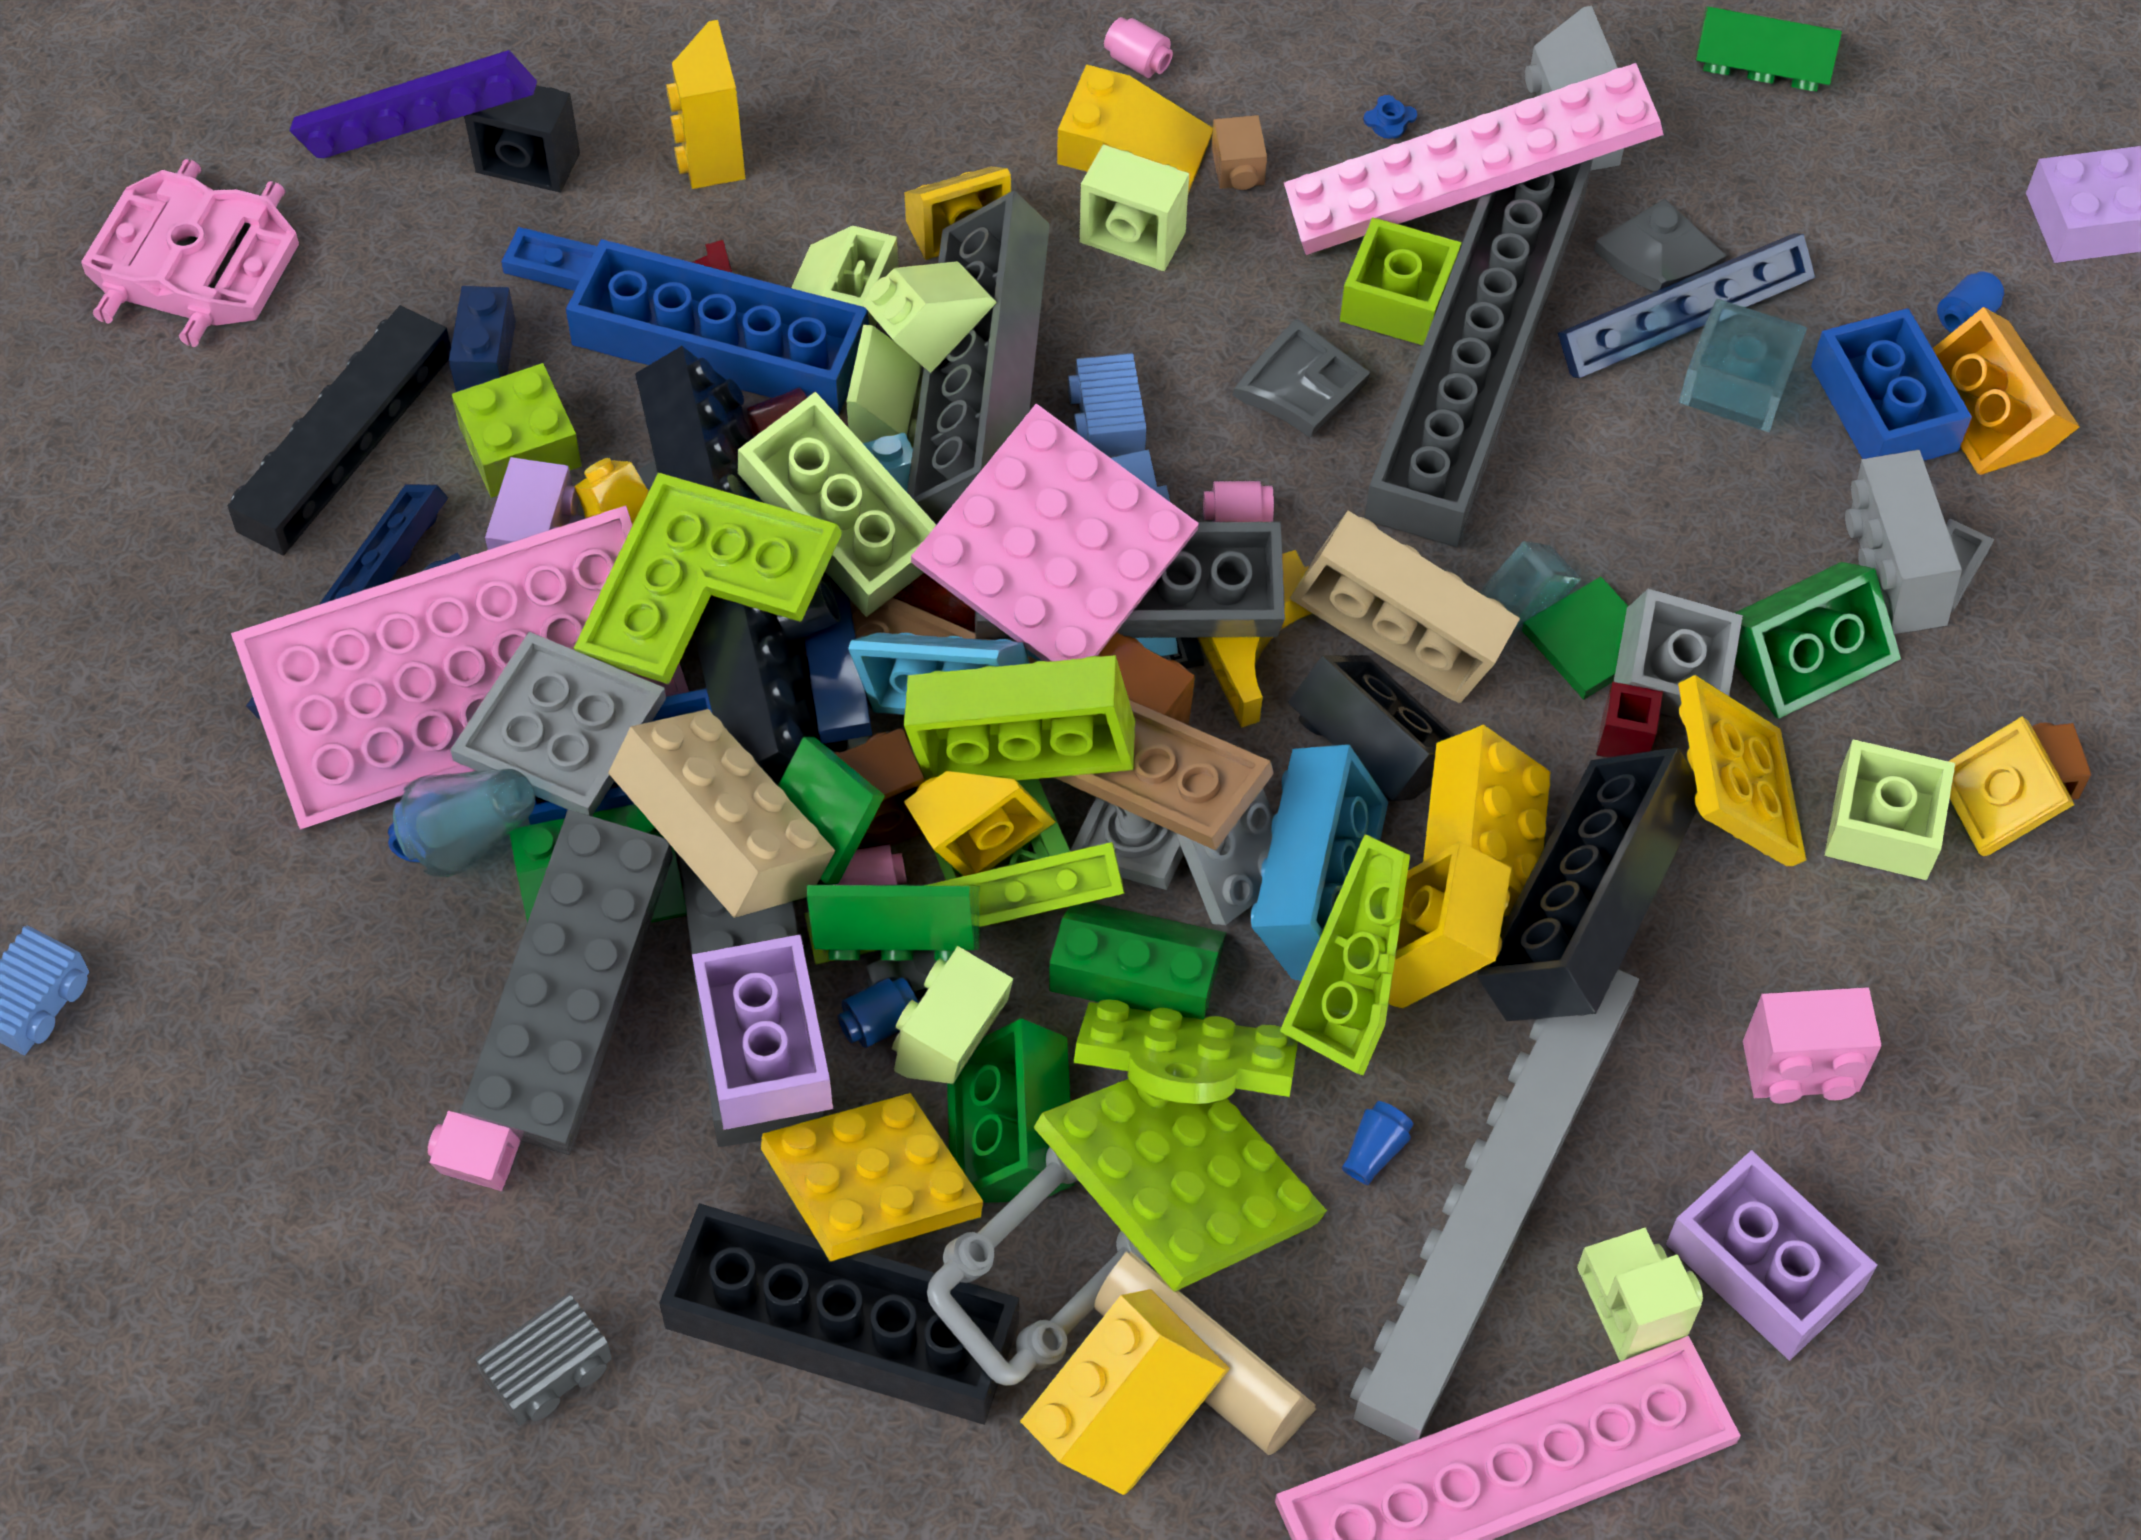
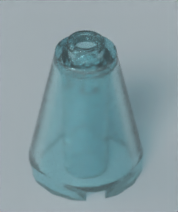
(460, 816)

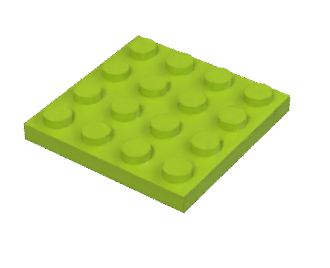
(1180, 1178)

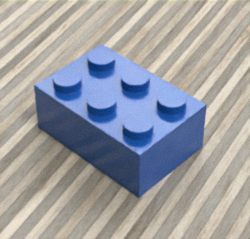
(1890, 387)

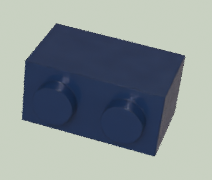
(482, 336)

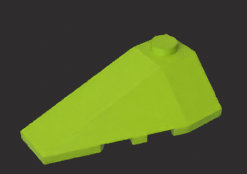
(1350, 974)

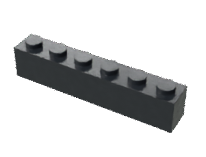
(339, 430)

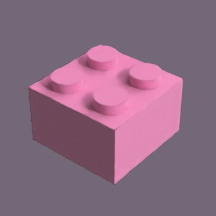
(1811, 1044)

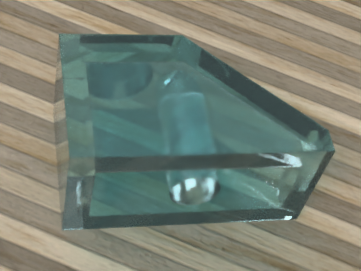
(1531, 581)

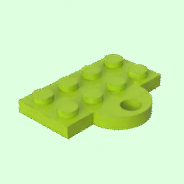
(1184, 1055)

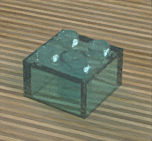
(1742, 365)

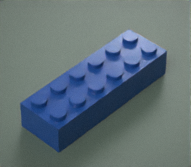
(746, 328)

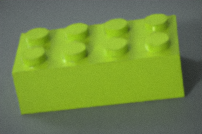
(1022, 720)

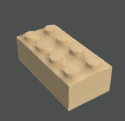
(1405, 607)
(720, 812)

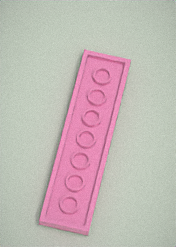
(1473, 158)
(1524, 1457)

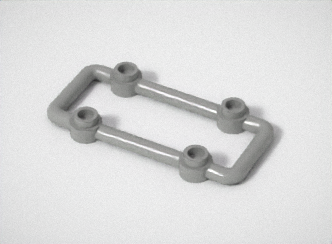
(973, 1256)

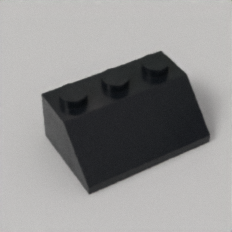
(1364, 707)

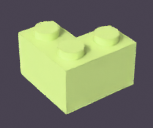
(1640, 1292)

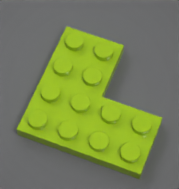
(696, 546)

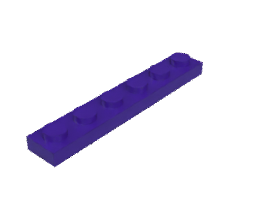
(414, 105)

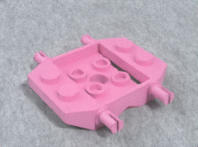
(142, 264)

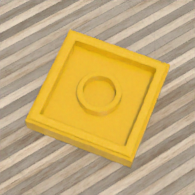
(2006, 787)

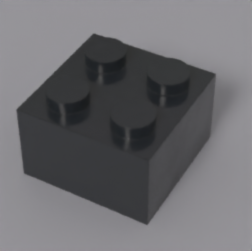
(526, 139)

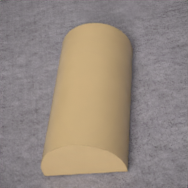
(1251, 1392)

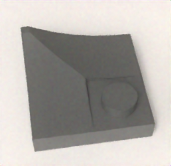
(1658, 248)
(1301, 379)

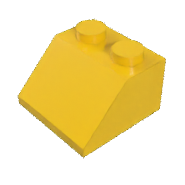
(948, 201)
(976, 818)

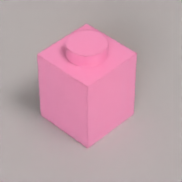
(473, 1150)

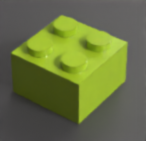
(1397, 280)
(515, 419)

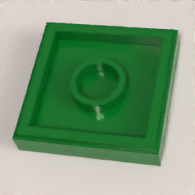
(1581, 636)
(832, 800)

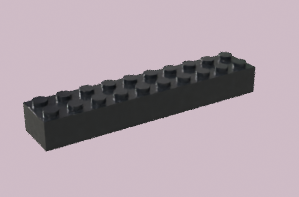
(747, 661)

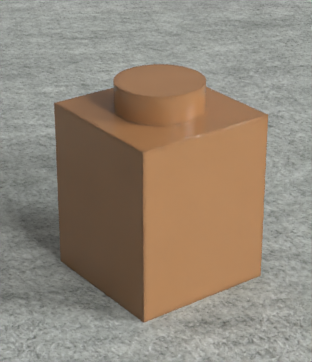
(1239, 152)

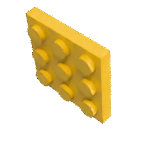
(1740, 772)
(871, 1176)

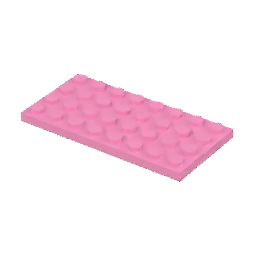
(391, 675)

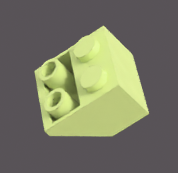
(848, 265)
(950, 1019)

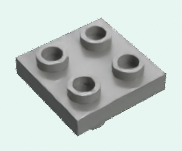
(1142, 848)
(1232, 874)

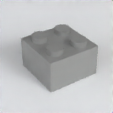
(1673, 640)

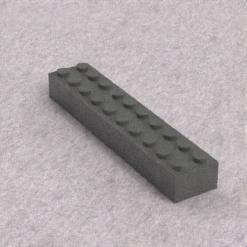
(1474, 356)

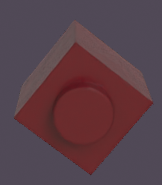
(1629, 720)

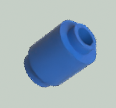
(1968, 297)
(875, 1011)

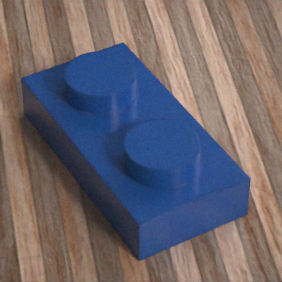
(547, 258)

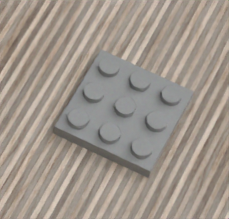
(557, 722)

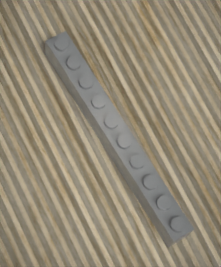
(1485, 1218)

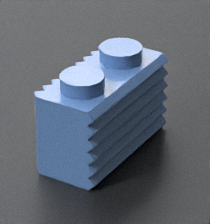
(1108, 404)
(34, 986)

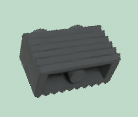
(545, 1360)

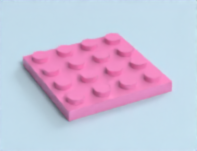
(1054, 541)

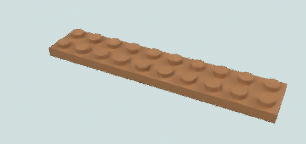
(1179, 772)

